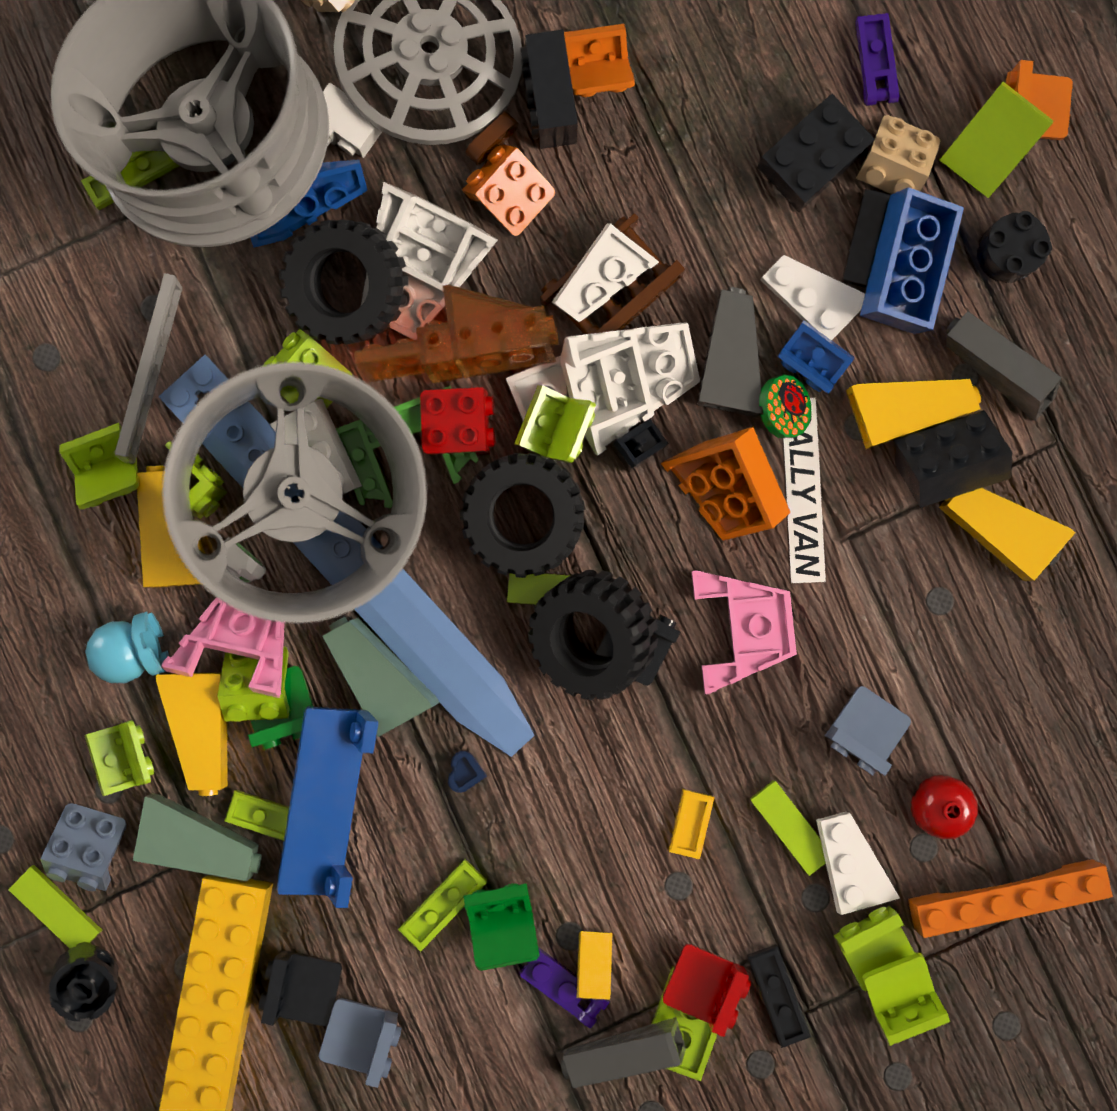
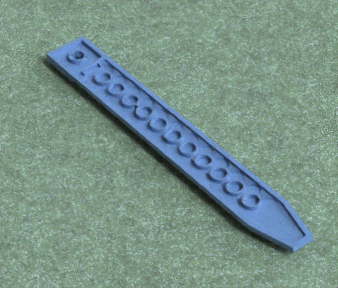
(400, 612)

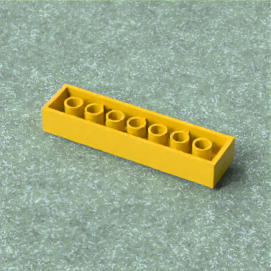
(216, 994)

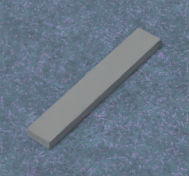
(148, 369)

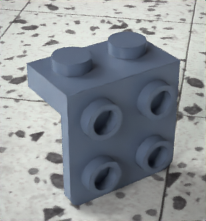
(868, 730)
(83, 847)
(360, 1039)

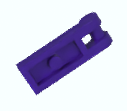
(877, 58)
(561, 986)

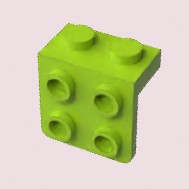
(302, 348)
(555, 425)
(96, 468)
(207, 491)
(238, 700)
(119, 757)
(873, 942)
(904, 998)

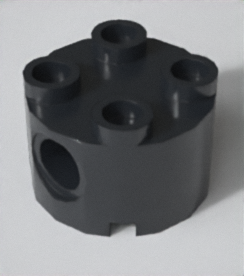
(1013, 247)
(83, 982)

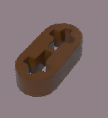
(491, 137)

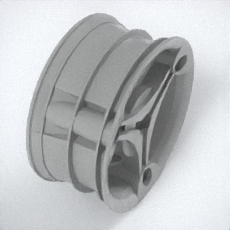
(199, 124)
(313, 475)

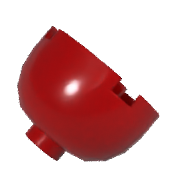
(932, 804)

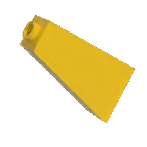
(904, 408)
(1009, 531)
(159, 557)
(197, 728)

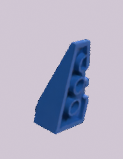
(333, 187)

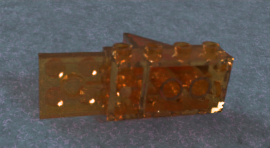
(476, 328)

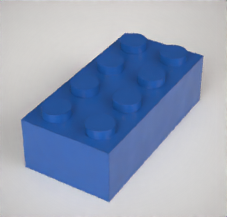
(911, 261)

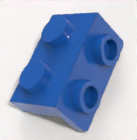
(815, 357)

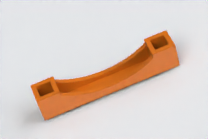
(1058, 889)

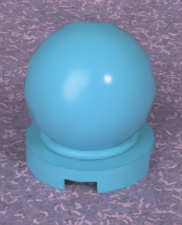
(124, 650)

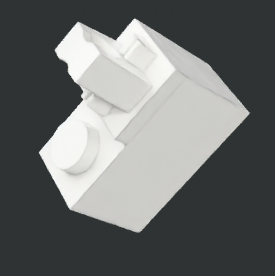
(347, 125)

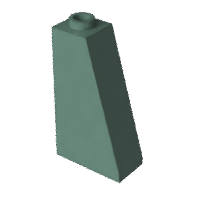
(377, 675)
(190, 842)

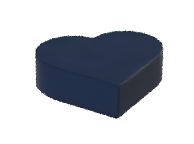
(465, 772)

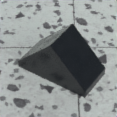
(639, 445)

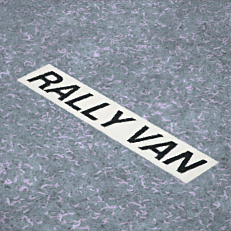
(805, 505)

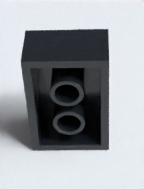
(549, 89)
(815, 152)
(953, 458)

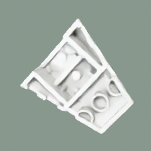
(436, 253)
(628, 375)

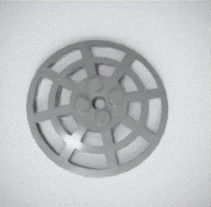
(428, 68)

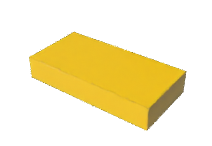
(691, 824)
(594, 965)

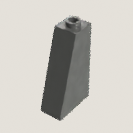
(731, 363)
(1003, 364)
(625, 1054)

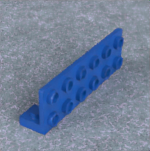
(324, 802)

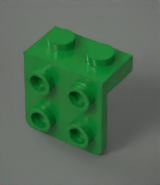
(268, 732)
(502, 926)

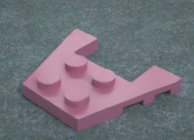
(758, 627)
(235, 633)

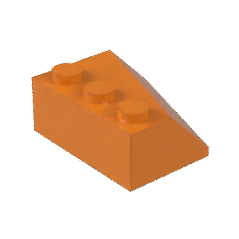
(731, 484)

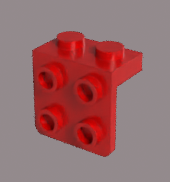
(457, 421)
(707, 988)

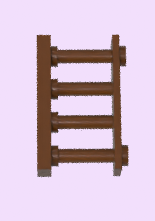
(641, 295)

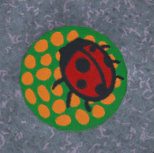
(785, 406)

